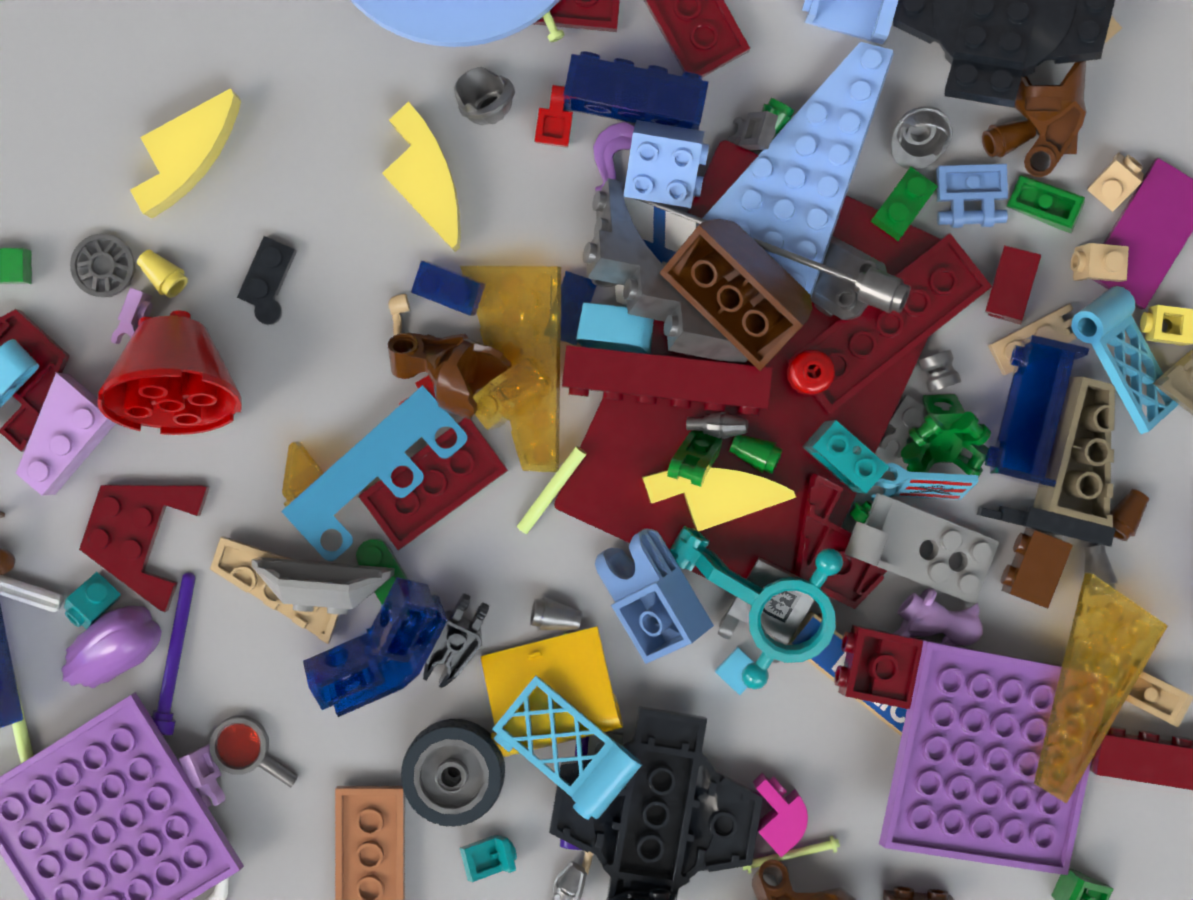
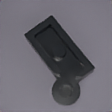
(266, 279)

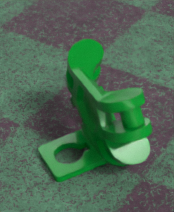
(945, 437)

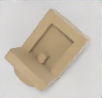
(1117, 181)
(1100, 262)

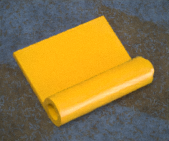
(569, 665)

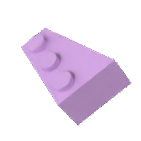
(62, 436)

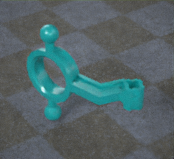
(690, 551)

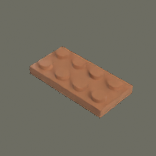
(369, 843)

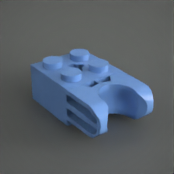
(652, 596)

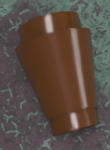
(1006, 137)
(1128, 514)

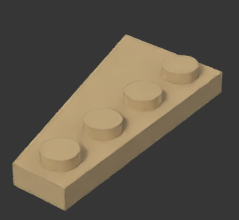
(234, 564)

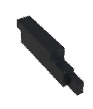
(1053, 523)

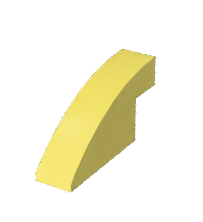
(185, 151)
(425, 177)
(722, 497)

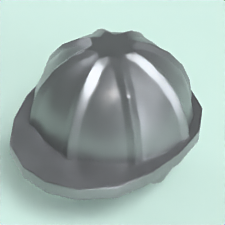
(484, 96)
(920, 137)

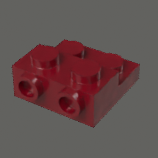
(879, 666)

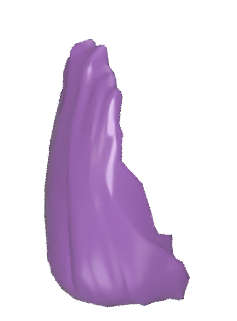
(111, 646)

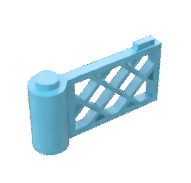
(1105, 323)
(601, 778)

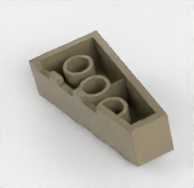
(1082, 454)

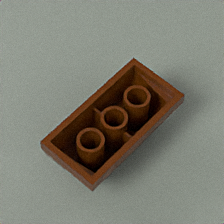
(739, 289)

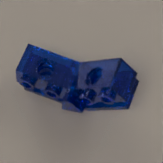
(401, 632)

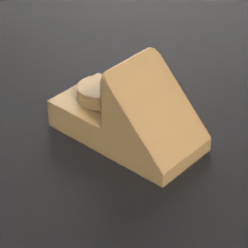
(1160, 699)

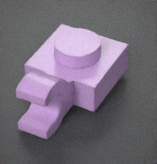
(135, 307)
(202, 774)

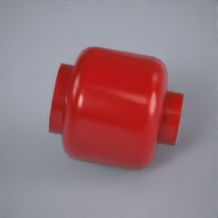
(798, 371)

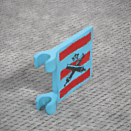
(926, 484)

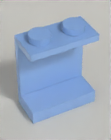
(857, 18)

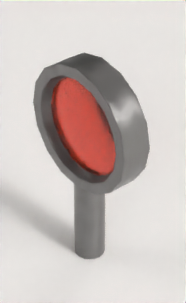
(242, 746)

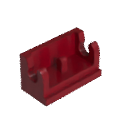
(1012, 284)

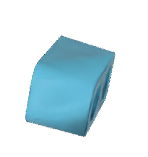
(614, 329)

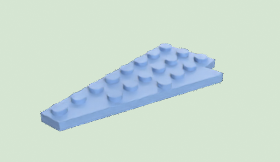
(802, 179)

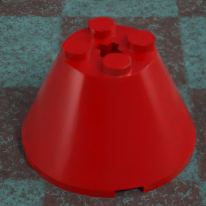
(170, 379)

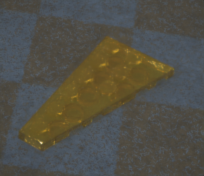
(523, 321)
(1100, 666)

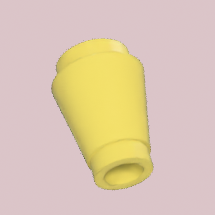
(163, 274)

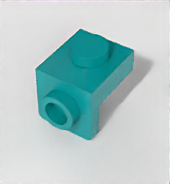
(90, 601)
(488, 857)

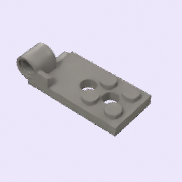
(893, 543)

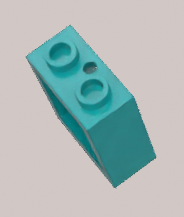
(841, 455)

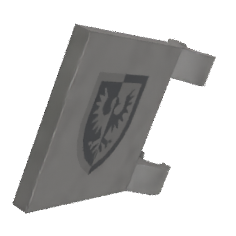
(780, 614)

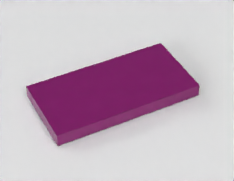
(1154, 228)

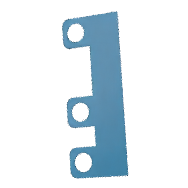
(371, 457)

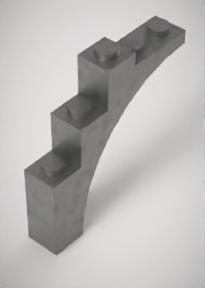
(623, 258)

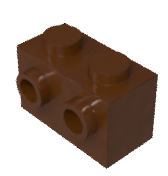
(1035, 567)

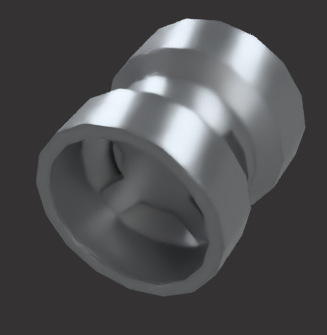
(941, 378)

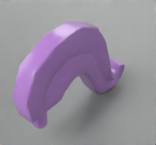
(610, 141)

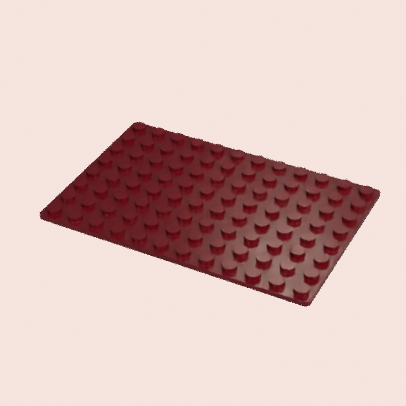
(642, 438)

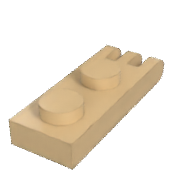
(1050, 326)

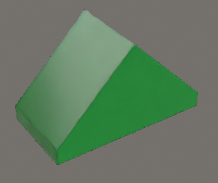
(1080, 887)

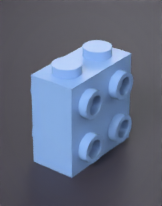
(665, 164)

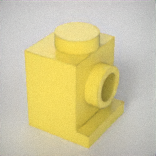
(1178, 321)

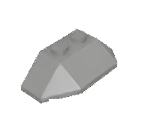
(320, 583)

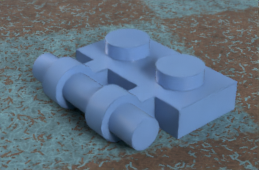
(972, 183)

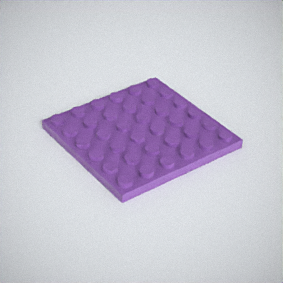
(973, 761)
(110, 817)

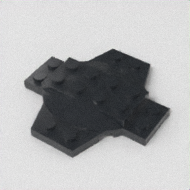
(1004, 40)
(669, 816)

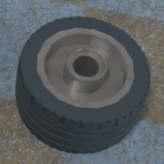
(448, 797)

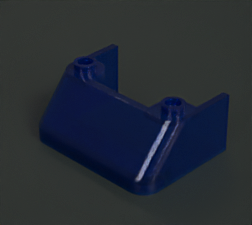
(1033, 410)

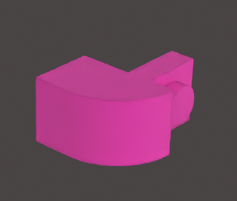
(786, 821)

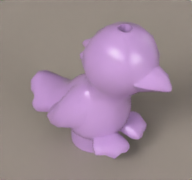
(927, 617)

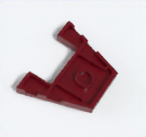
(33, 392)
(125, 530)
(856, 577)

